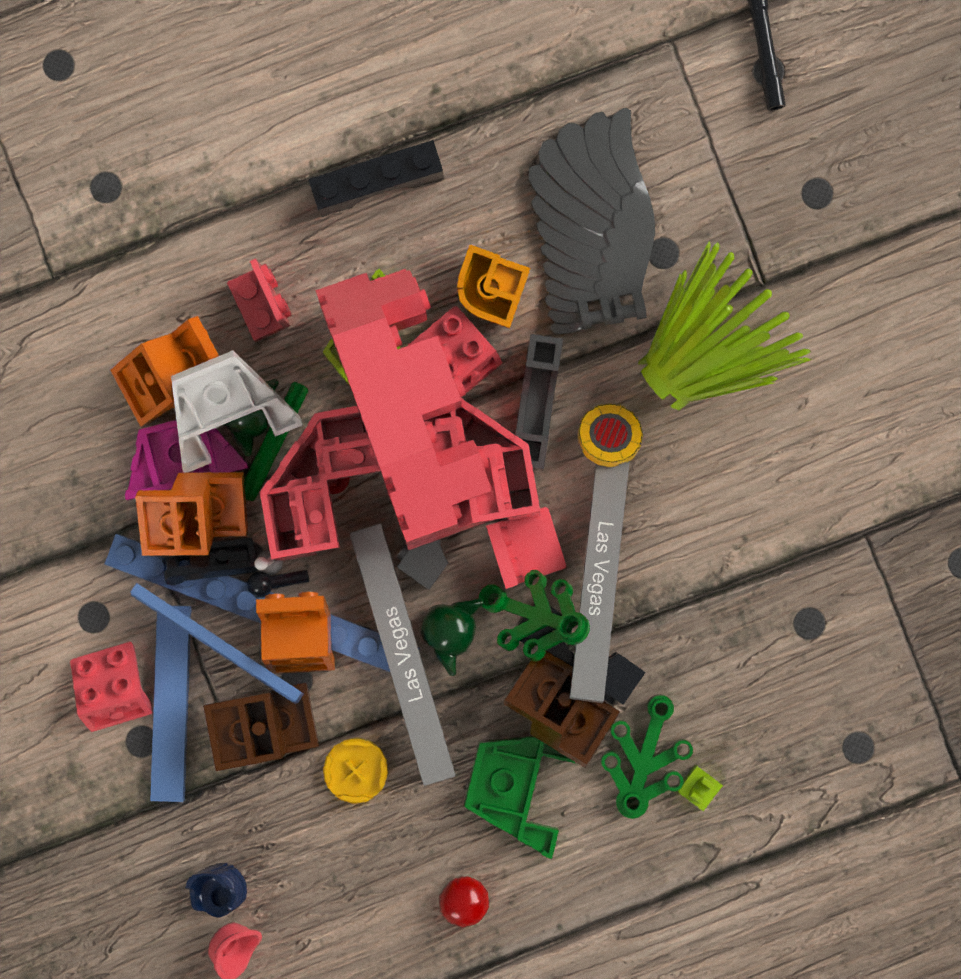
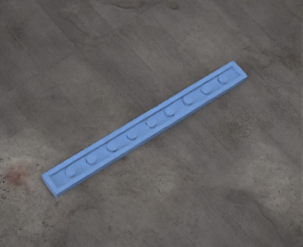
(234, 597)

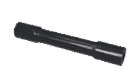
(771, 80)

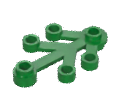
(538, 616)
(644, 762)

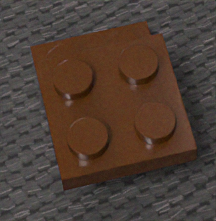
(560, 722)
(259, 727)

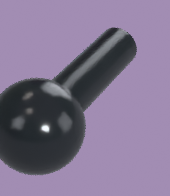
(261, 583)

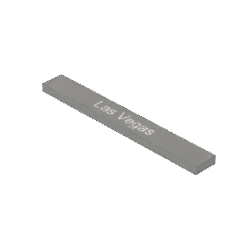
(600, 582)
(402, 654)

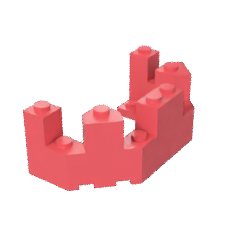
(396, 396)
(337, 447)

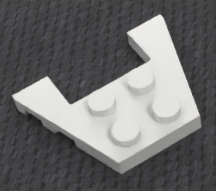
(217, 395)

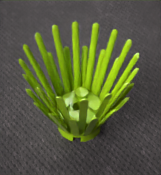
(701, 370)

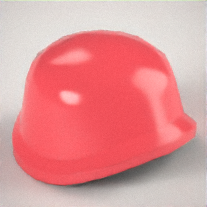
(232, 949)

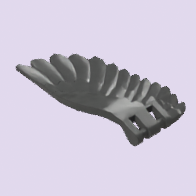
(593, 222)

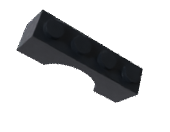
(396, 170)
(621, 673)

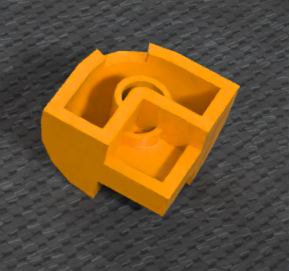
(491, 286)

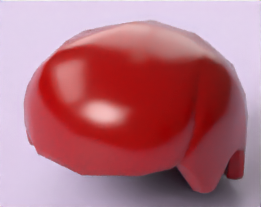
(464, 902)

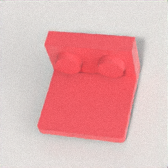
(258, 303)
(470, 350)
(526, 546)
(109, 687)

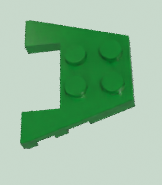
(504, 786)

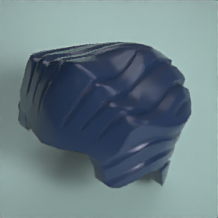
(217, 889)

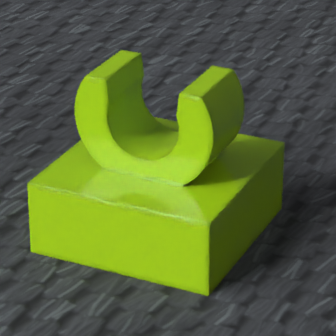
(700, 787)

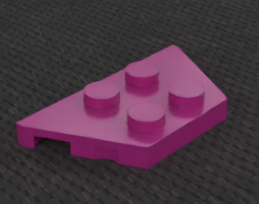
(159, 458)

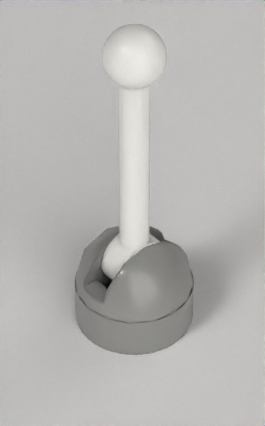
(266, 564)

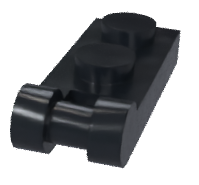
(224, 559)

